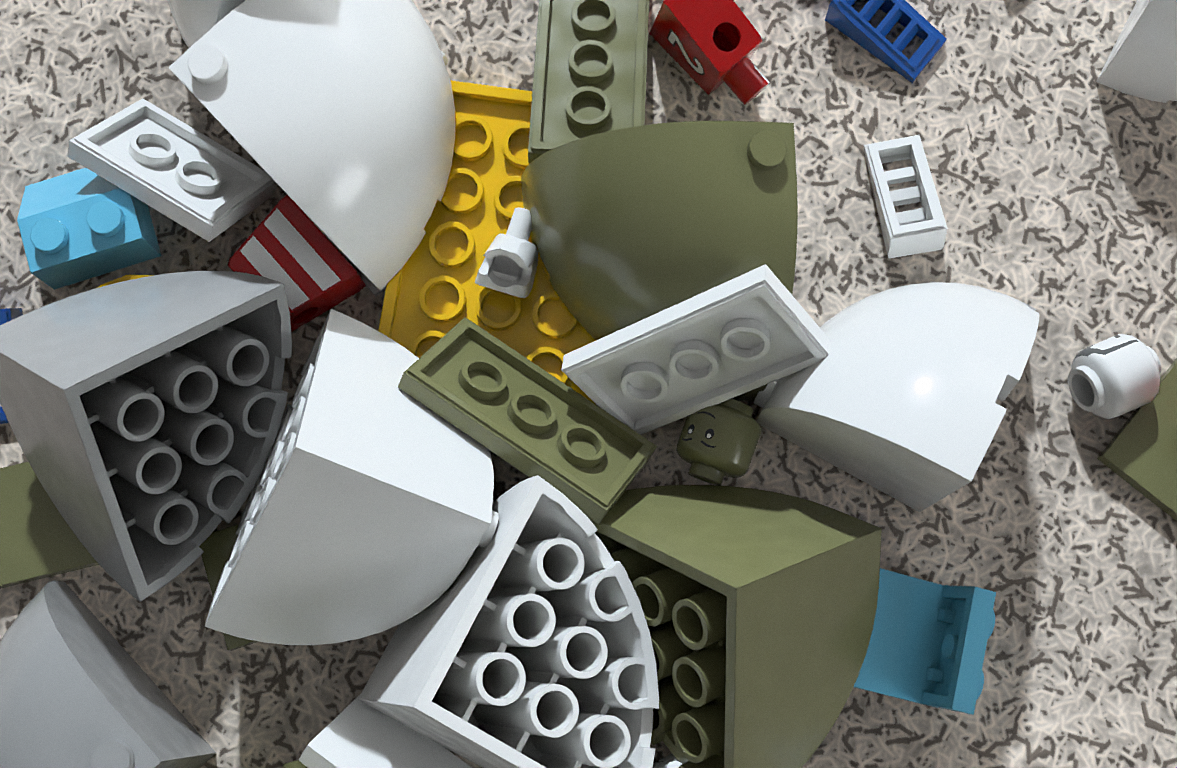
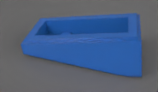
(857, 27)

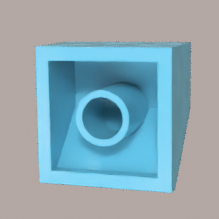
(83, 228)

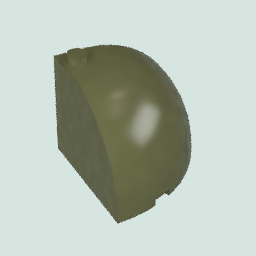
(662, 216)
(750, 616)

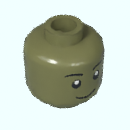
(719, 441)

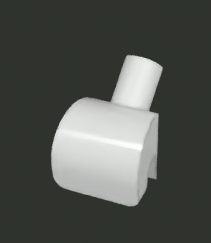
(511, 258)

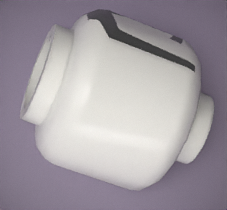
(1114, 376)

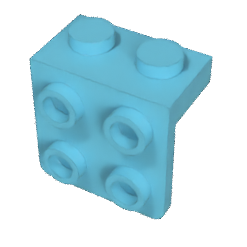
(928, 642)

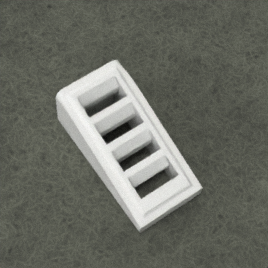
(909, 230)

